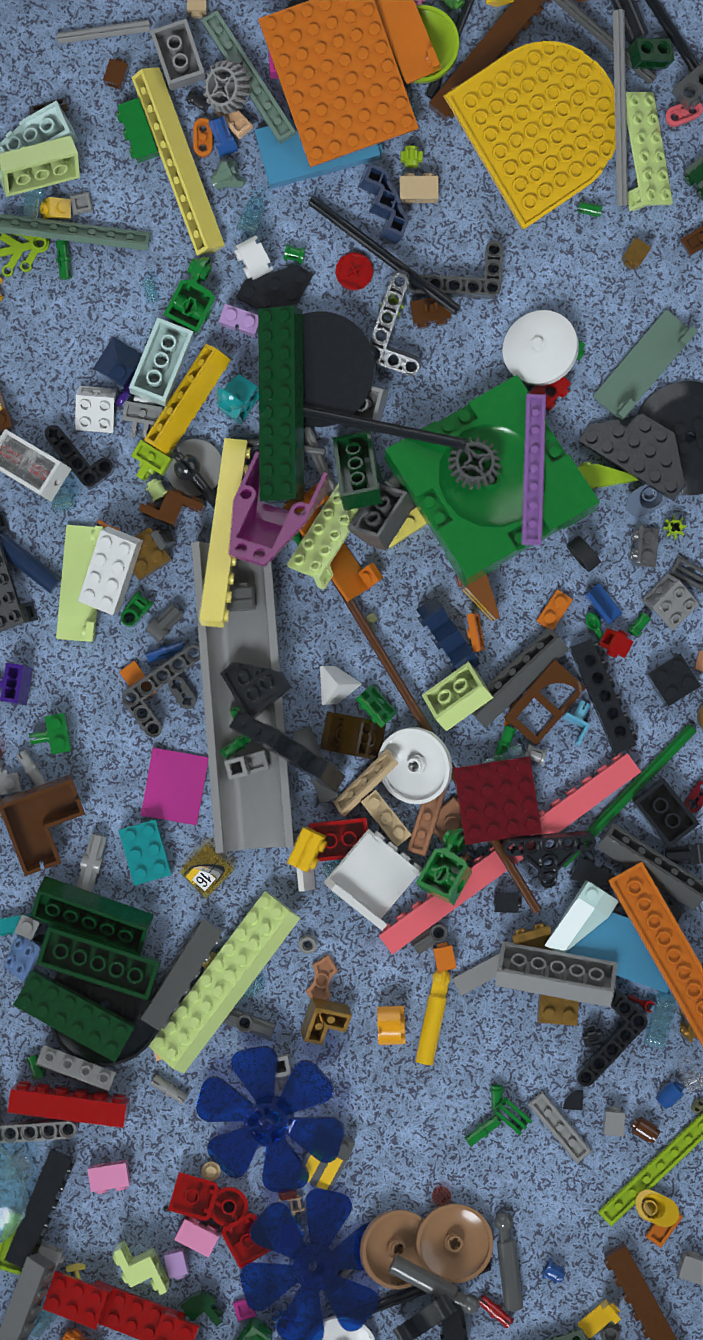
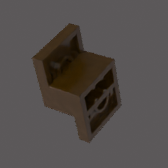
(352, 736)

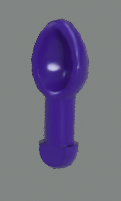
(123, 395)

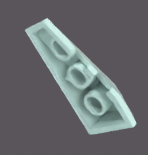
(583, 915)

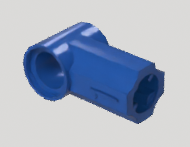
(223, 139)

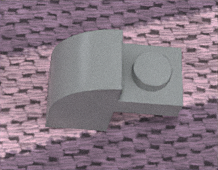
(246, 764)
(283, 1072)

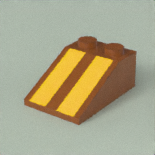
(481, 595)

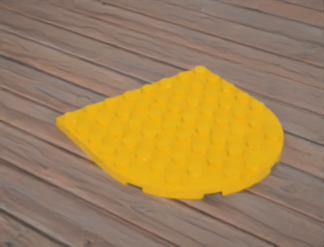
(539, 124)

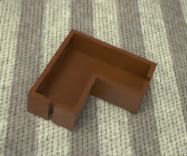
(31, 815)

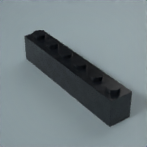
(39, 1207)

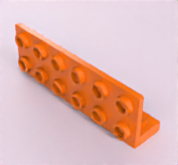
(408, 39)
(348, 574)

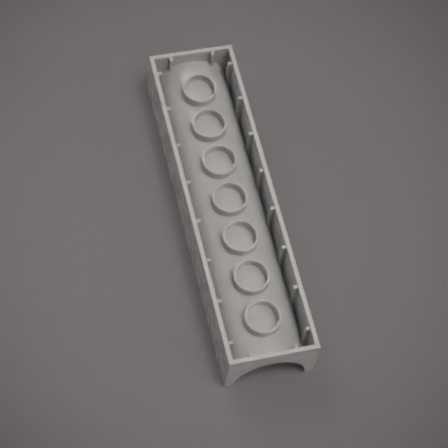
(255, 807)

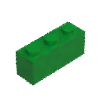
(137, 131)

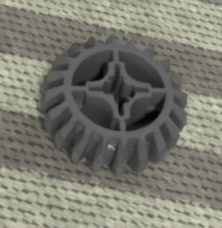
(477, 470)

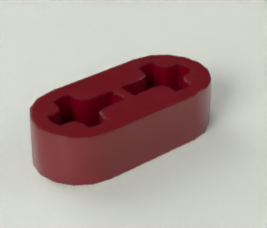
(692, 795)

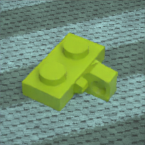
(150, 460)

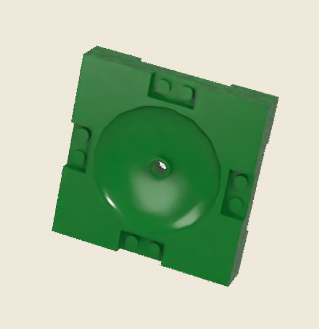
(485, 524)

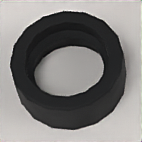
(583, 553)

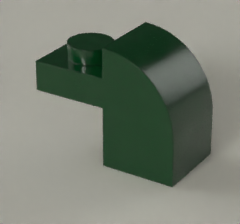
(201, 1302)

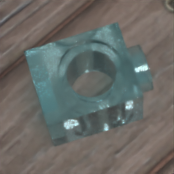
(63, 501)

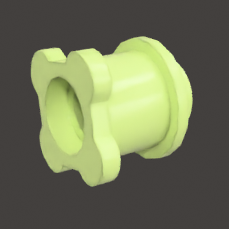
(156, 490)

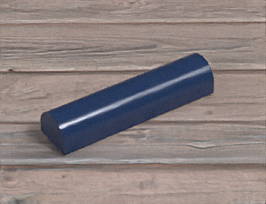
(29, 564)

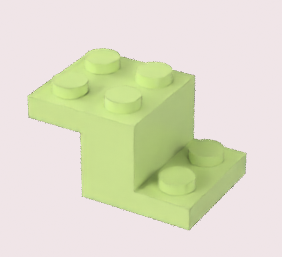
(141, 1268)

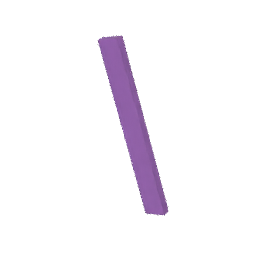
(533, 470)

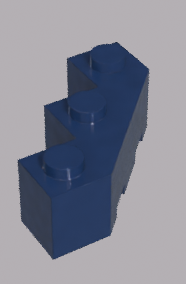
(385, 202)
(446, 634)

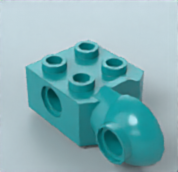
(237, 398)

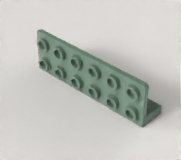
(644, 364)

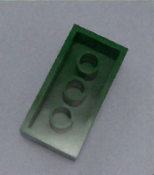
(357, 470)

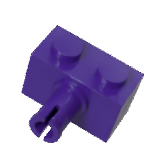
(15, 684)

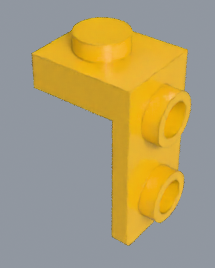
(599, 1318)

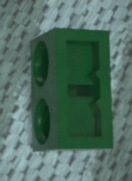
(651, 53)

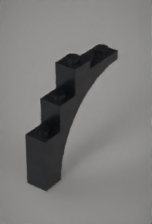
(288, 749)

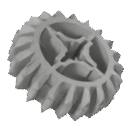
(232, 87)

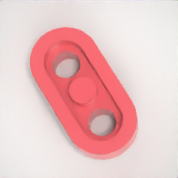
(683, 115)

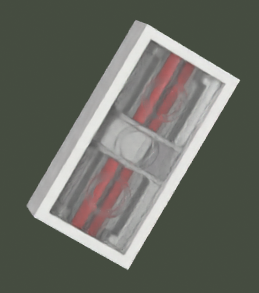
(31, 466)

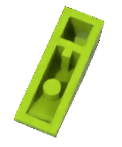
(602, 476)

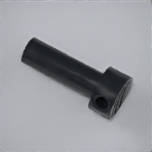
(634, 22)

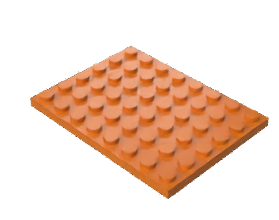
(338, 76)

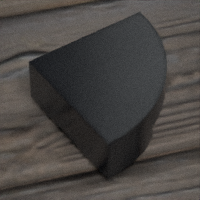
(574, 1101)

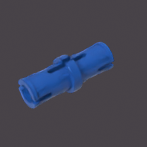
(164, 652)

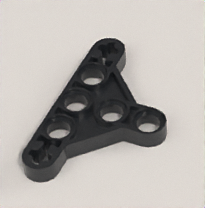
(560, 853)

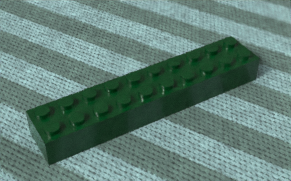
(281, 404)

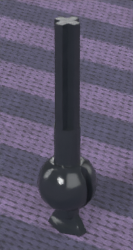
(188, 468)

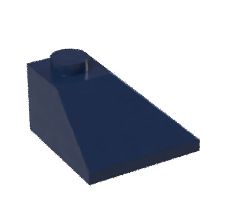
(118, 362)

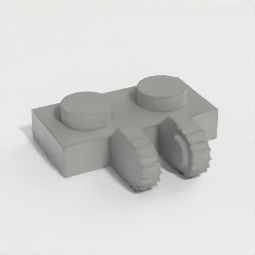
(140, 414)

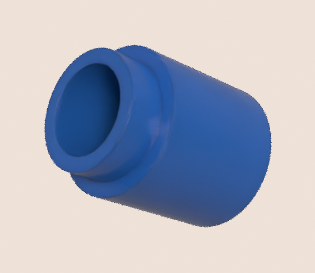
(670, 1094)

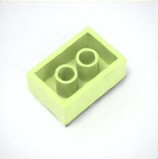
(457, 696)

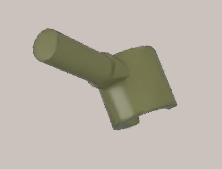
(371, 618)

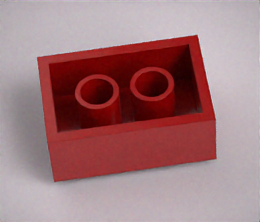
(340, 836)

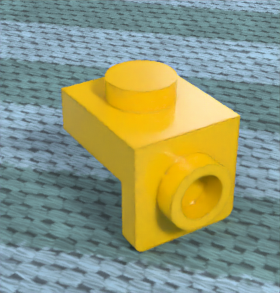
(56, 208)

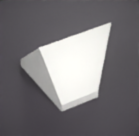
(336, 685)

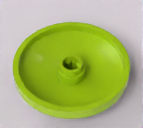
(443, 37)

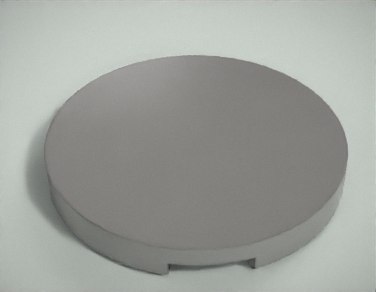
(209, 463)

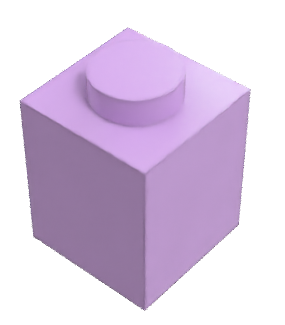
(176, 1263)

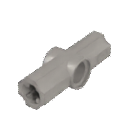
(91, 862)

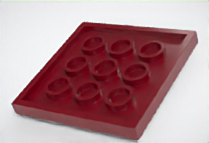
(497, 800)

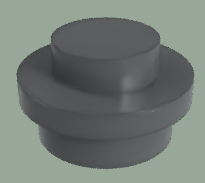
(609, 1332)

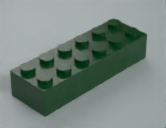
(91, 915)
(98, 962)
(74, 1015)

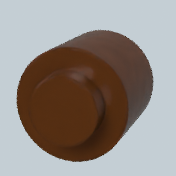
(644, 1129)

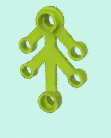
(17, 249)

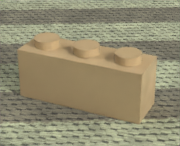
(386, 818)

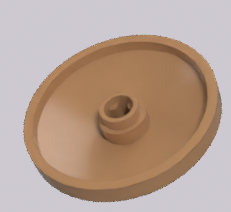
(386, 1237)
(454, 1242)

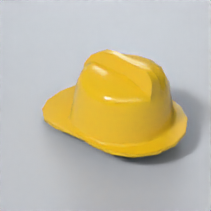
(656, 1208)

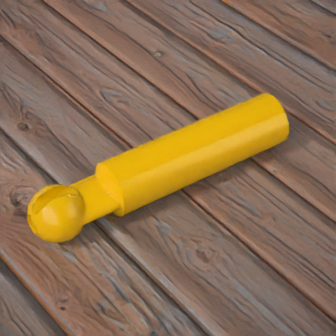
(433, 1018)

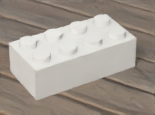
(110, 570)

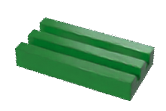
(522, 1125)

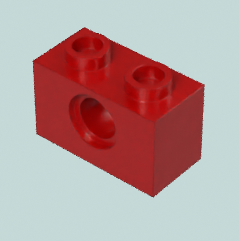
(561, 389)

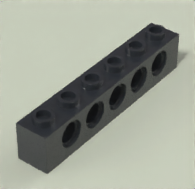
(601, 707)

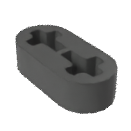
(178, 696)

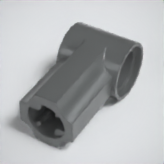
(161, 626)
(428, 938)

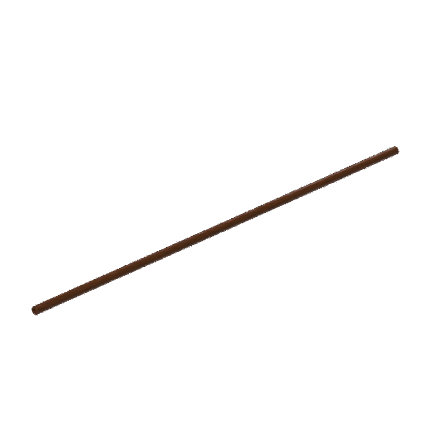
(423, 723)

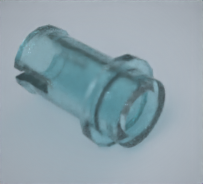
(149, 290)

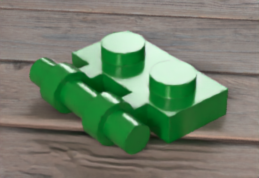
(376, 706)

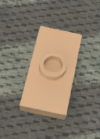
(237, 123)

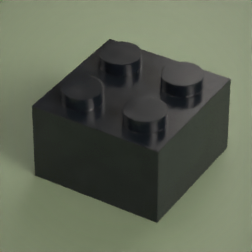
(673, 680)

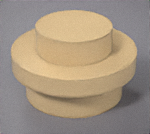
(211, 1171)

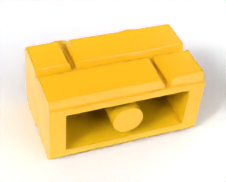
(307, 849)

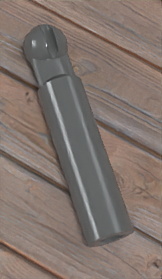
(508, 1263)
(432, 1284)

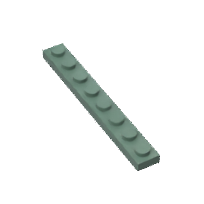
(259, 92)
(74, 232)

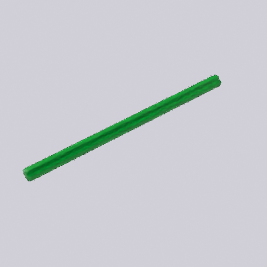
(633, 789)

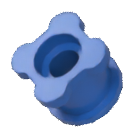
(553, 1272)

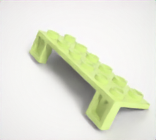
(647, 152)
(323, 541)
(75, 618)

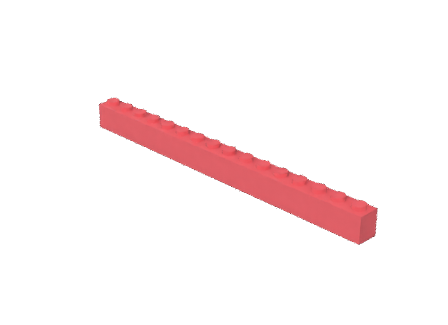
(490, 867)

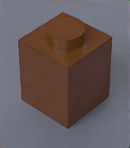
(116, 73)

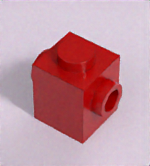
(616, 643)

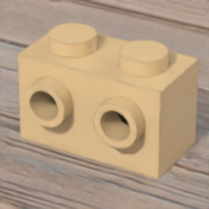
(418, 188)

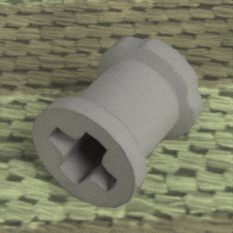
(536, 754)

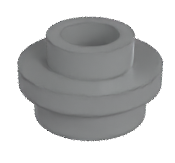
(312, 939)

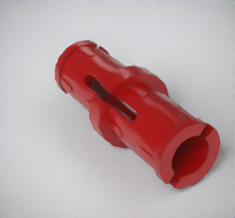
(495, 1311)

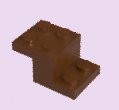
(172, 507)

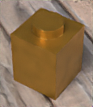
(635, 254)

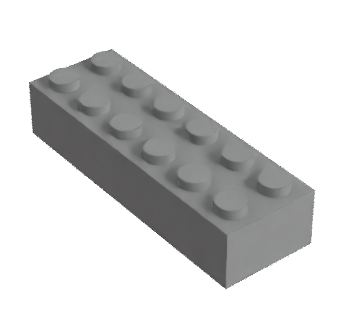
(556, 974)

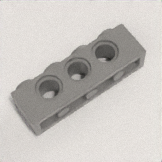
(75, 1068)

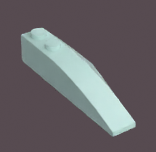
(39, 127)

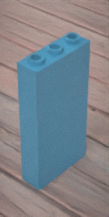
(288, 163)
(620, 943)

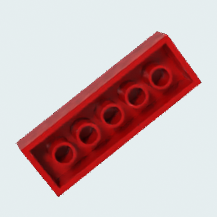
(68, 1104)

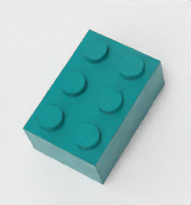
(145, 852)

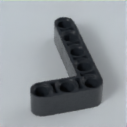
(614, 1038)

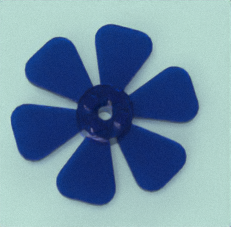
(304, 1089)
(267, 1282)

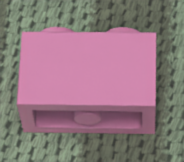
(109, 1176)
(197, 1235)

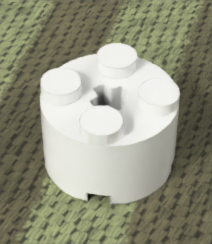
(253, 257)

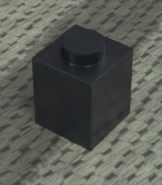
(507, 902)

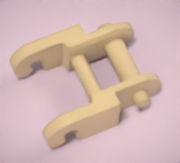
(299, 1209)

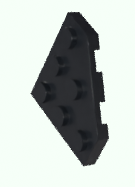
(276, 288)
(255, 686)

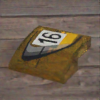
(206, 870)

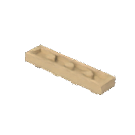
(366, 782)

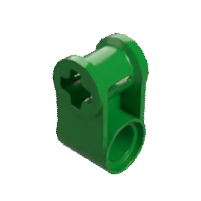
(136, 608)

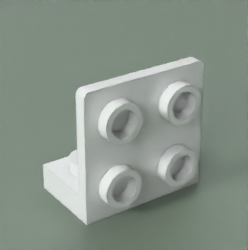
(95, 409)

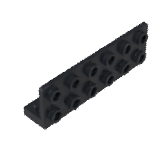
(11, 611)

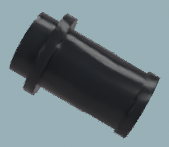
(198, 101)

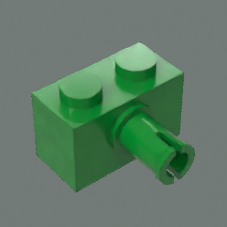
(56, 734)

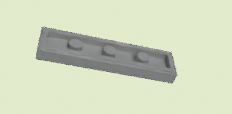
(559, 1127)

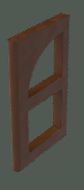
(552, 674)

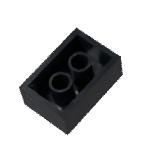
(665, 812)

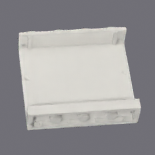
(372, 877)

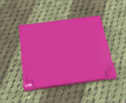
(174, 786)

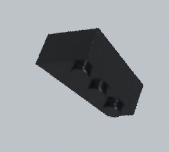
(454, 1325)

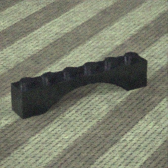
(586, 870)

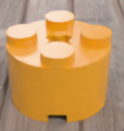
(391, 1025)

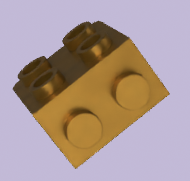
(533, 937)

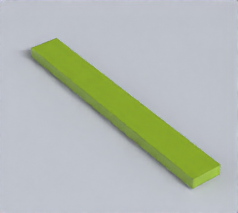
(653, 1171)

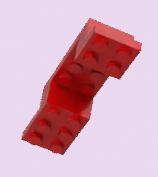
(116, 1309)

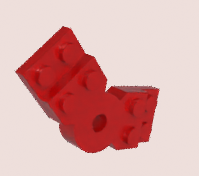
(204, 1200)

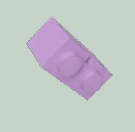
(247, 321)

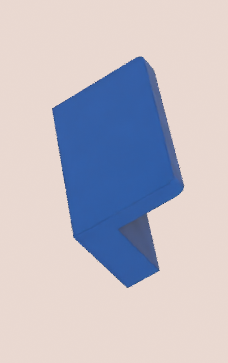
(603, 604)

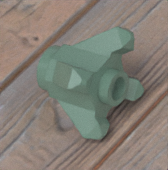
(227, 175)

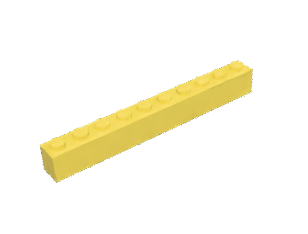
(178, 161)
(219, 563)

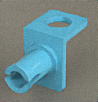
(578, 719)

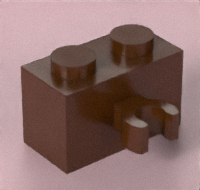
(428, 312)

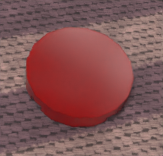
(354, 271)

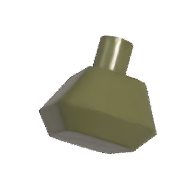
(697, 1105)

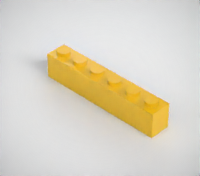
(187, 399)

